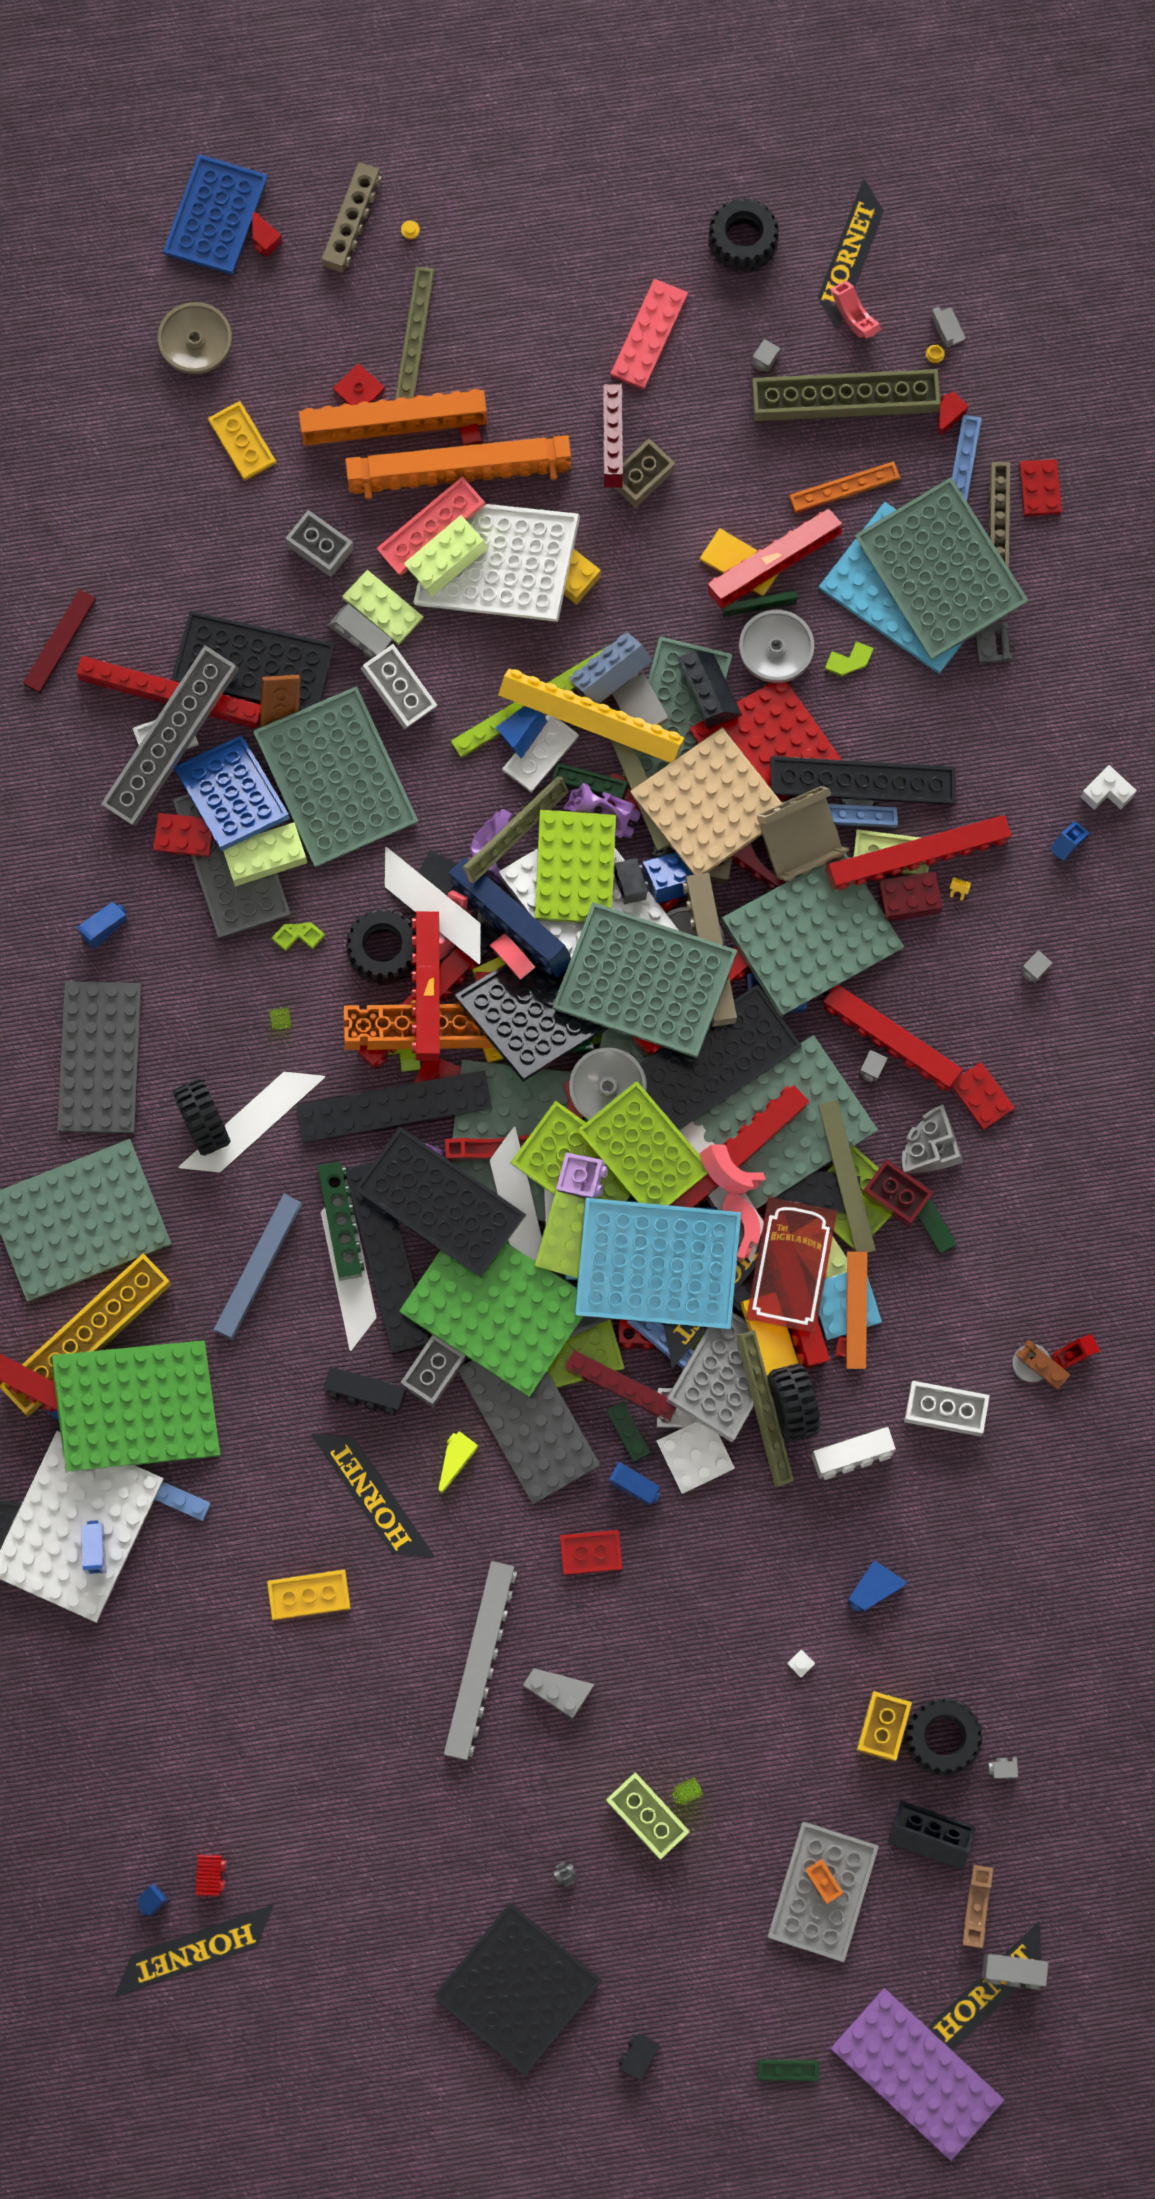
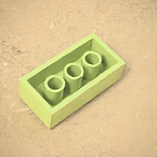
(446, 555)
(265, 854)
(647, 1816)

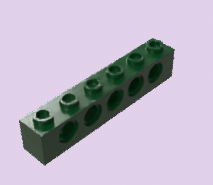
(344, 1269)

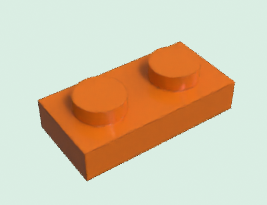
(824, 1881)

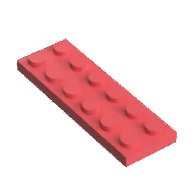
(649, 334)
(428, 523)

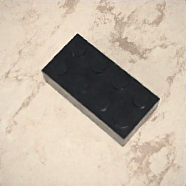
(364, 1390)

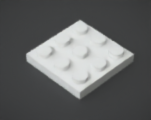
(695, 1455)

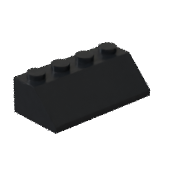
(708, 688)
(931, 1835)

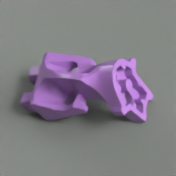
(585, 801)
(485, 834)

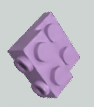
(582, 1176)

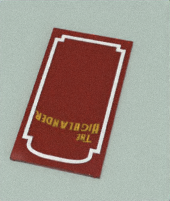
(791, 1265)

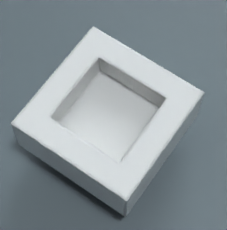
(800, 1663)

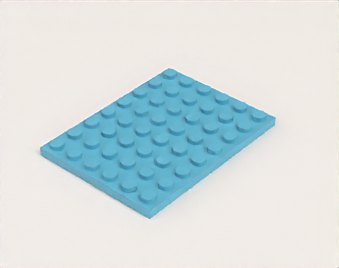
(861, 591)
(657, 1263)

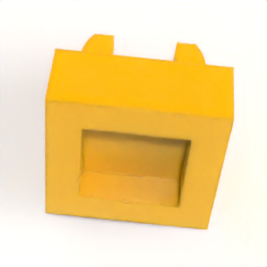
(959, 886)
(492, 1055)

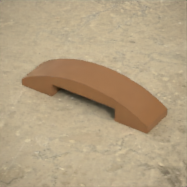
(977, 1906)

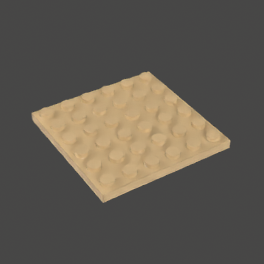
(707, 802)

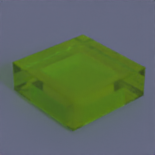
(280, 1018)

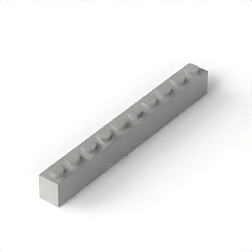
(479, 1661)

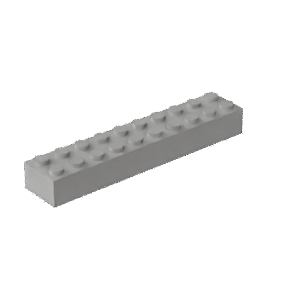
(170, 735)

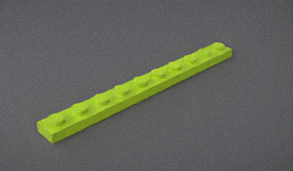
(487, 729)

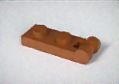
(1043, 1365)

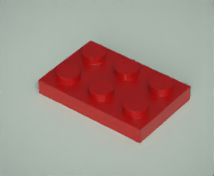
(1040, 487)
(182, 835)
(982, 1096)
(591, 1552)

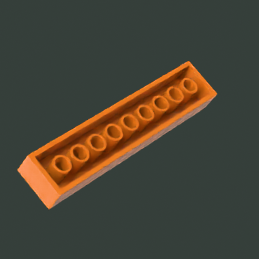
(393, 417)

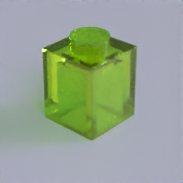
(686, 1792)

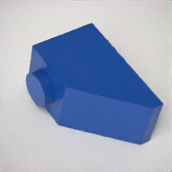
(1069, 841)
(151, 1900)

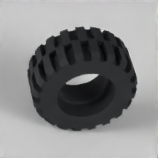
(743, 213)
(370, 925)
(201, 1117)
(794, 1402)
(962, 1717)

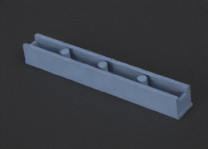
(258, 1267)

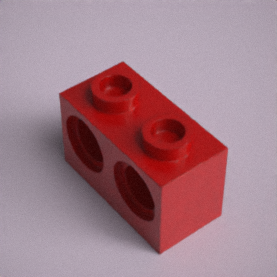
(637, 1340)

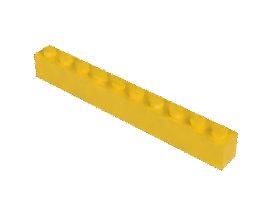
(591, 715)

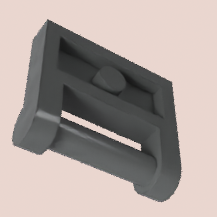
(987, 644)

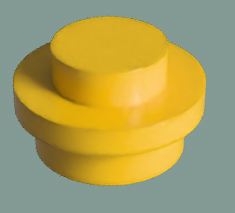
(410, 229)
(935, 354)

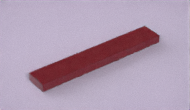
(59, 641)

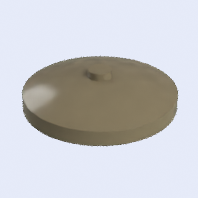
(194, 338)

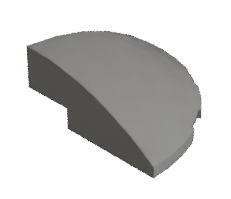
(931, 1144)

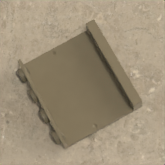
(801, 834)

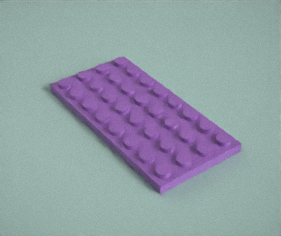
(917, 2074)

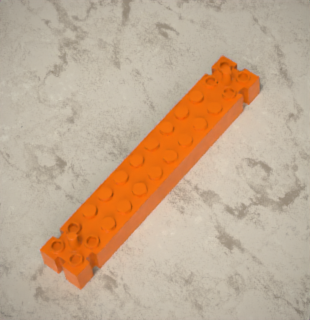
(452, 463)
(391, 1028)

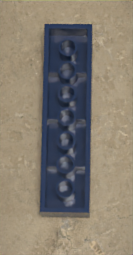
(513, 920)

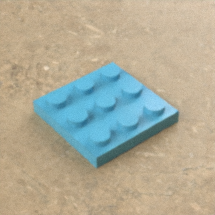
(833, 1306)

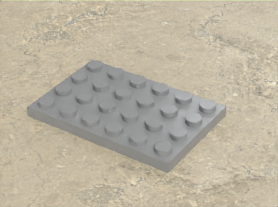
(715, 1382)
(801, 1913)

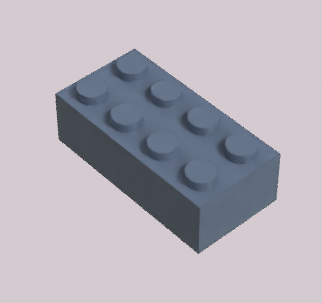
(611, 668)

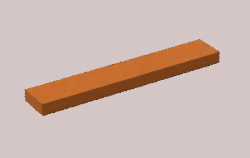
(844, 487)
(856, 1310)

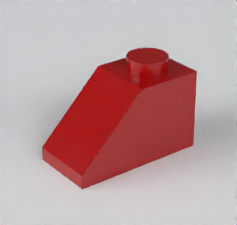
(265, 237)
(950, 411)
(1076, 1352)

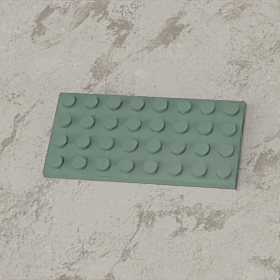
(675, 695)

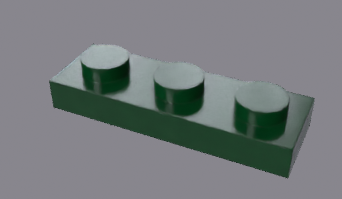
(628, 1432)

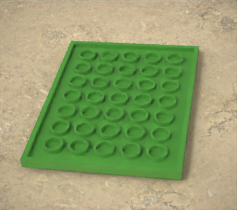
(505, 1321)
(135, 1406)

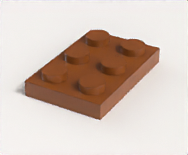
(278, 698)

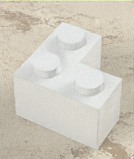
(1108, 785)

